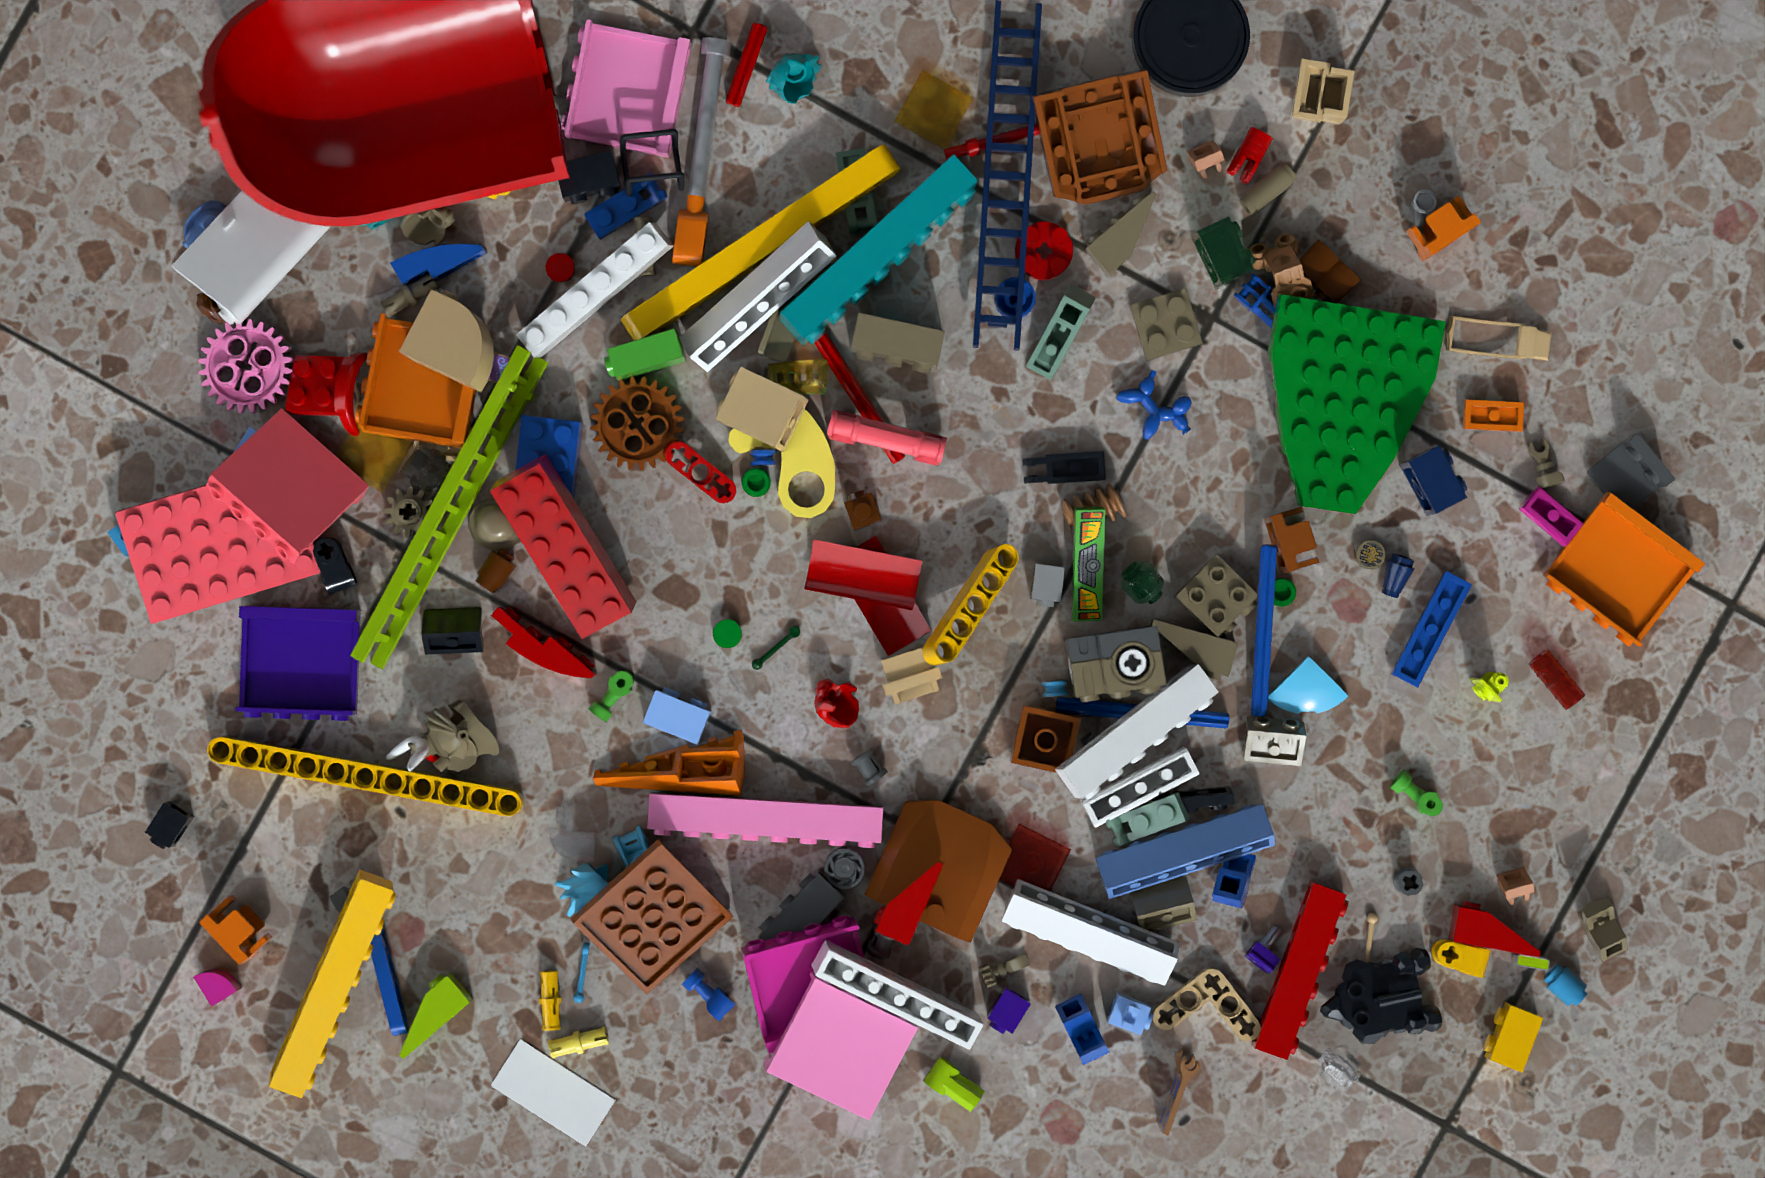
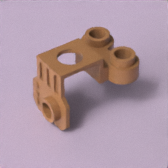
(1284, 266)

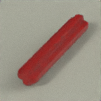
(746, 64)

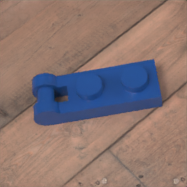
(622, 209)

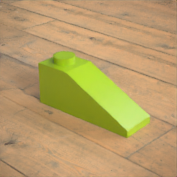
(437, 1008)

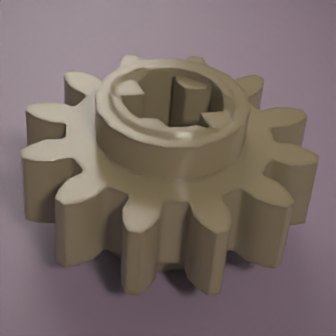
(402, 503)

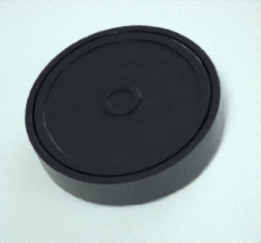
(1190, 44)

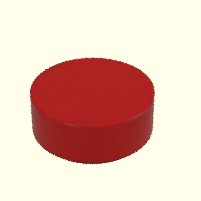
(560, 267)

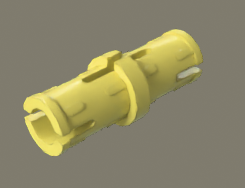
(578, 1042)

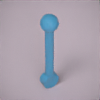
(578, 997)

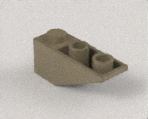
(1117, 243)

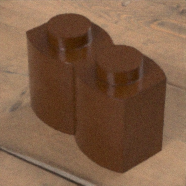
(1327, 273)

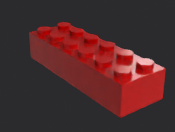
(563, 546)

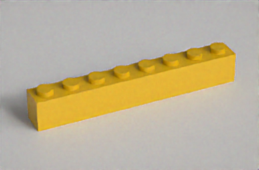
(331, 983)

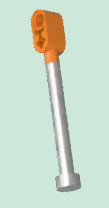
(693, 222)

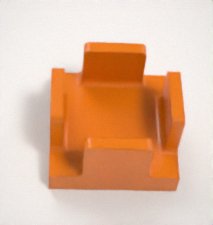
(1443, 228)
(235, 930)

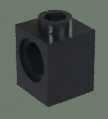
(168, 825)

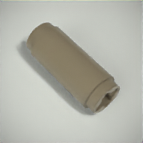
(1267, 189)

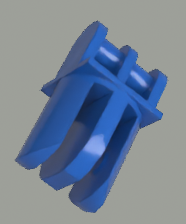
(1261, 300)

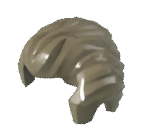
(428, 225)

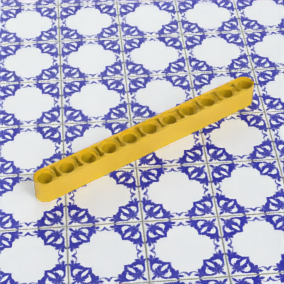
(760, 243)
(352, 779)

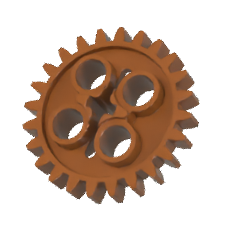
(616, 439)

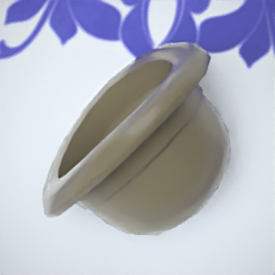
(490, 526)

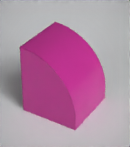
(216, 985)

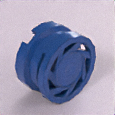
(1007, 304)

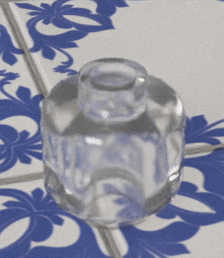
(1339, 1068)

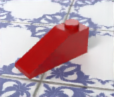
(904, 912)
(1480, 928)

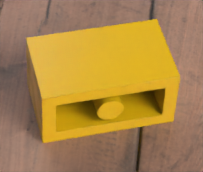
(1512, 1036)

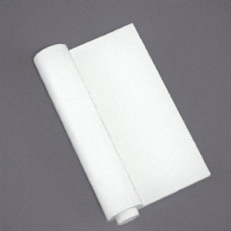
(245, 255)

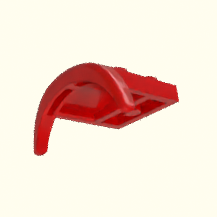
(325, 387)

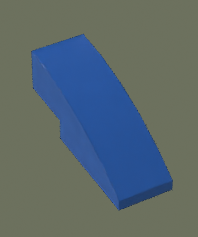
(436, 260)

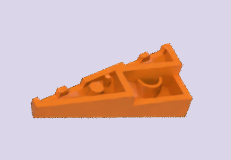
(706, 768)

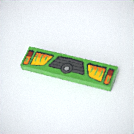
(1088, 563)

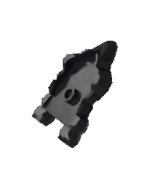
(1383, 998)

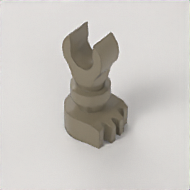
(1547, 478)
(1002, 969)

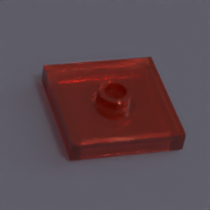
(1034, 859)

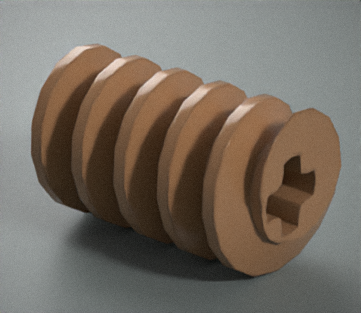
(1110, 501)

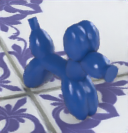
(1157, 414)

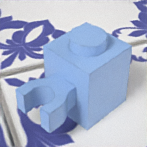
(1129, 1014)

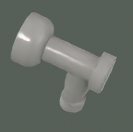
(1422, 203)

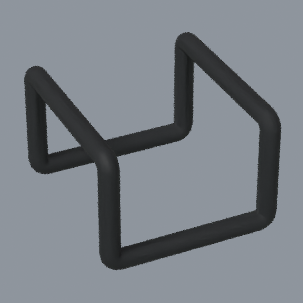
(629, 180)

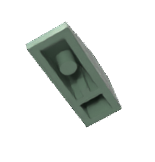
(1060, 331)

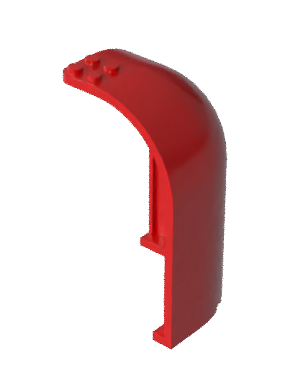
(380, 105)

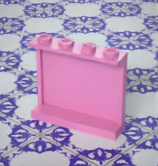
(625, 87)
(841, 1047)

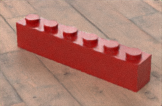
(1299, 970)

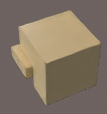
(1322, 92)
(909, 676)

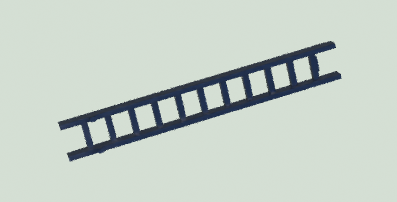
(994, 320)

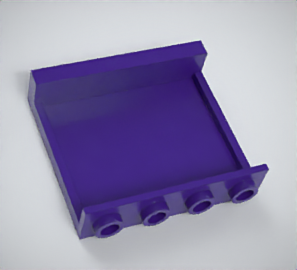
(299, 662)

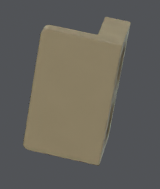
(776, 339)
(1164, 905)

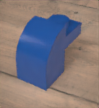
(1233, 881)
(1082, 1029)

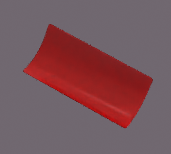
(863, 575)
(892, 625)

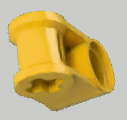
(1464, 957)

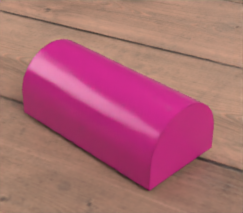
(1551, 516)

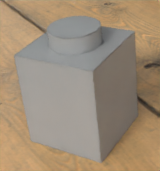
(1047, 584)

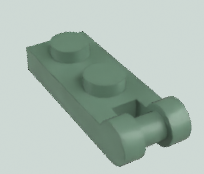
(844, 160)
(1148, 819)

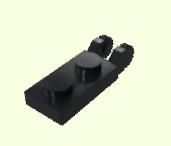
(1068, 468)

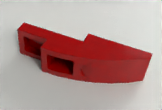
(552, 654)

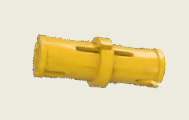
(550, 1000)

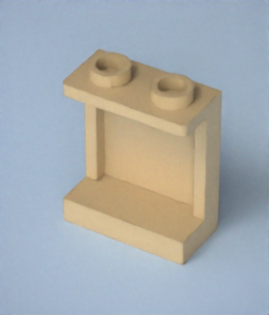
(761, 408)

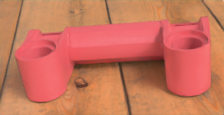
(854, 428)

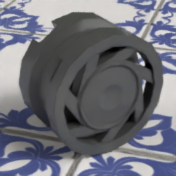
(844, 868)

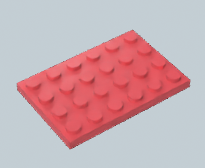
(199, 555)

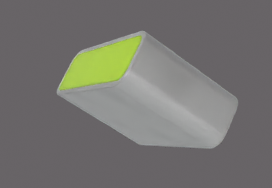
(1530, 961)

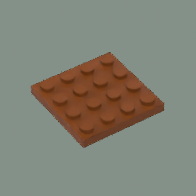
(651, 917)

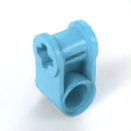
(633, 851)

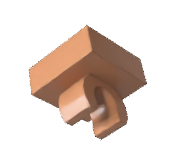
(1206, 156)
(1515, 884)

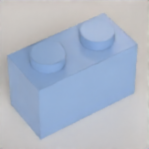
(676, 715)

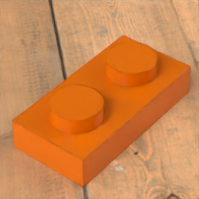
(1493, 415)

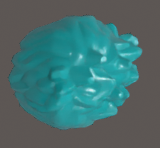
(794, 76)

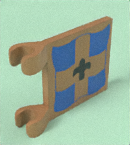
(1177, 1090)

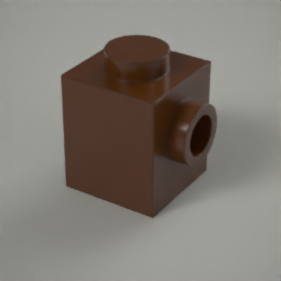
(862, 510)

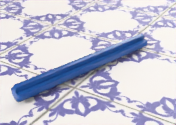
(1263, 634)
(1117, 710)

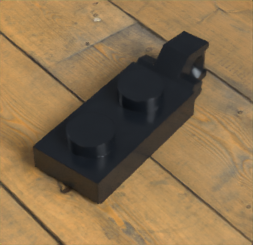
(1215, 798)

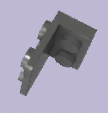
(1630, 472)

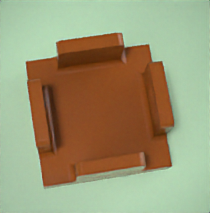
(1290, 540)

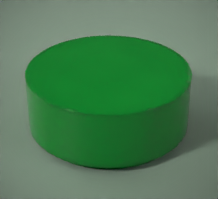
(756, 482)
(1284, 592)
(727, 633)

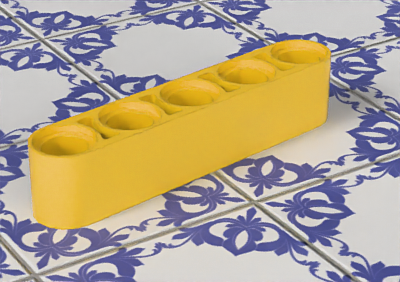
(959, 610)

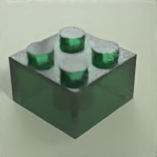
(1223, 252)

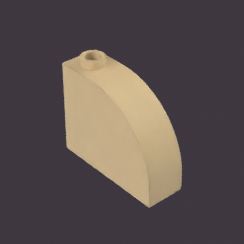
(451, 341)

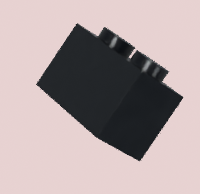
(590, 177)

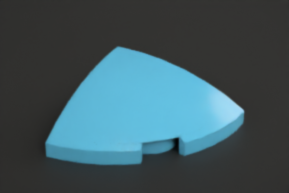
(1307, 690)

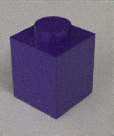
(1007, 1010)

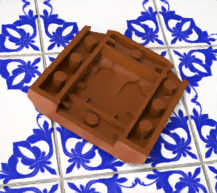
(1101, 137)
(972, 867)

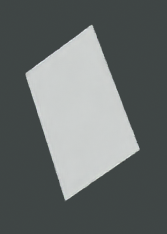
(553, 1092)

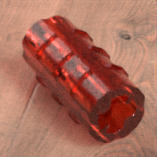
(1556, 679)

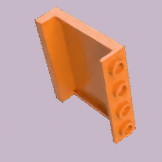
(409, 398)
(1621, 569)

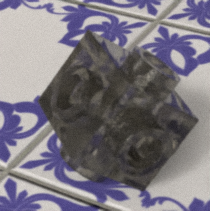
(426, 468)

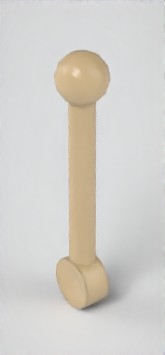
(1372, 918)

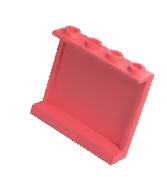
(286, 485)

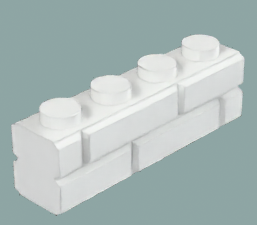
(1140, 786)

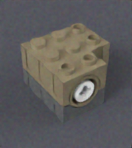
(1115, 663)

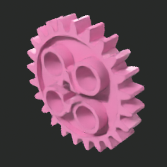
(221, 356)

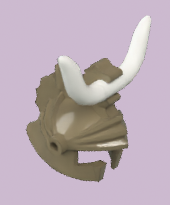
(453, 739)

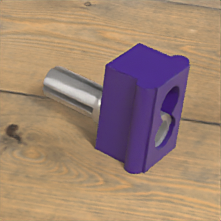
(1260, 954)

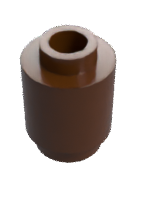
(496, 570)

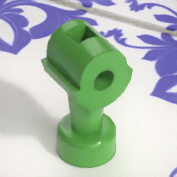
(619, 685)
(1425, 801)

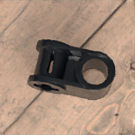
(334, 571)

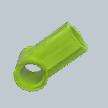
(948, 1081)

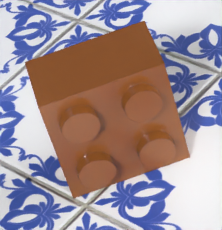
(1044, 738)

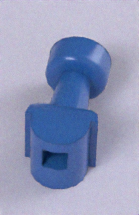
(717, 1000)

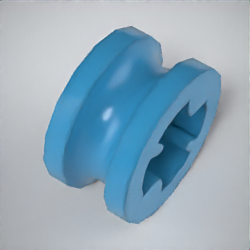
(1054, 688)

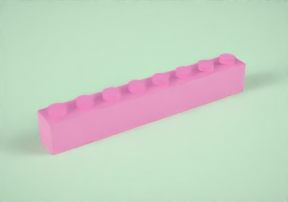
(765, 818)

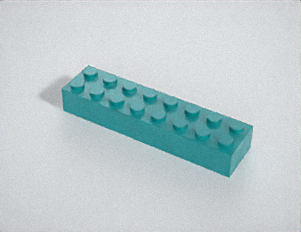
(879, 249)

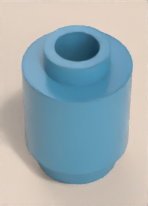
(1565, 985)

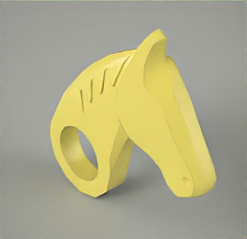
(804, 453)

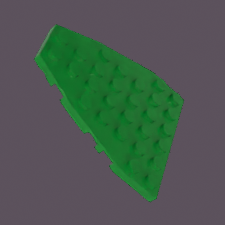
(1347, 393)

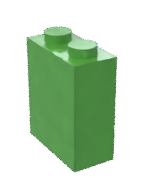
(645, 355)

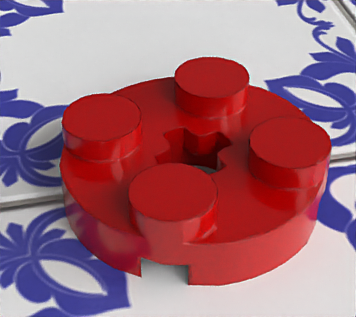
(1055, 263)

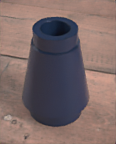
(1397, 574)

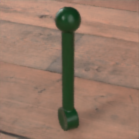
(794, 632)

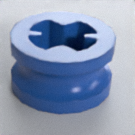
(762, 457)

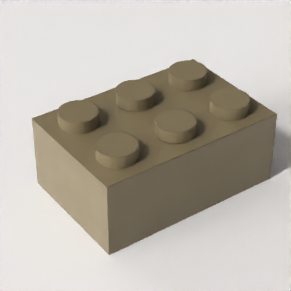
(897, 343)

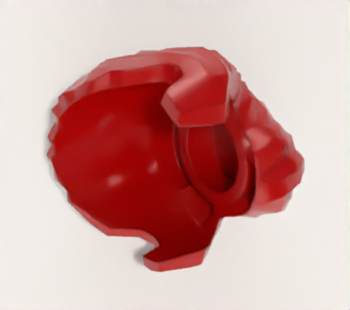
(836, 703)

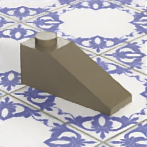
(1210, 652)

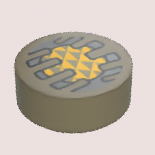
(1370, 554)

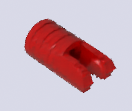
(1253, 150)

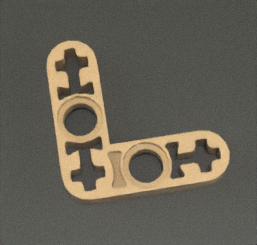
(1204, 995)

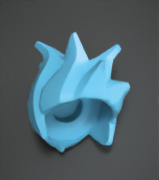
(583, 885)

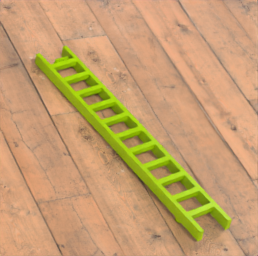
(441, 504)

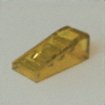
(806, 367)

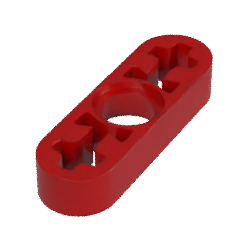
(711, 490)

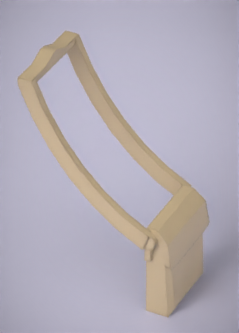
(1530, 342)

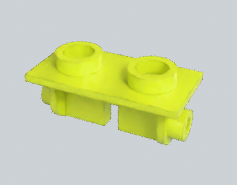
(1490, 686)

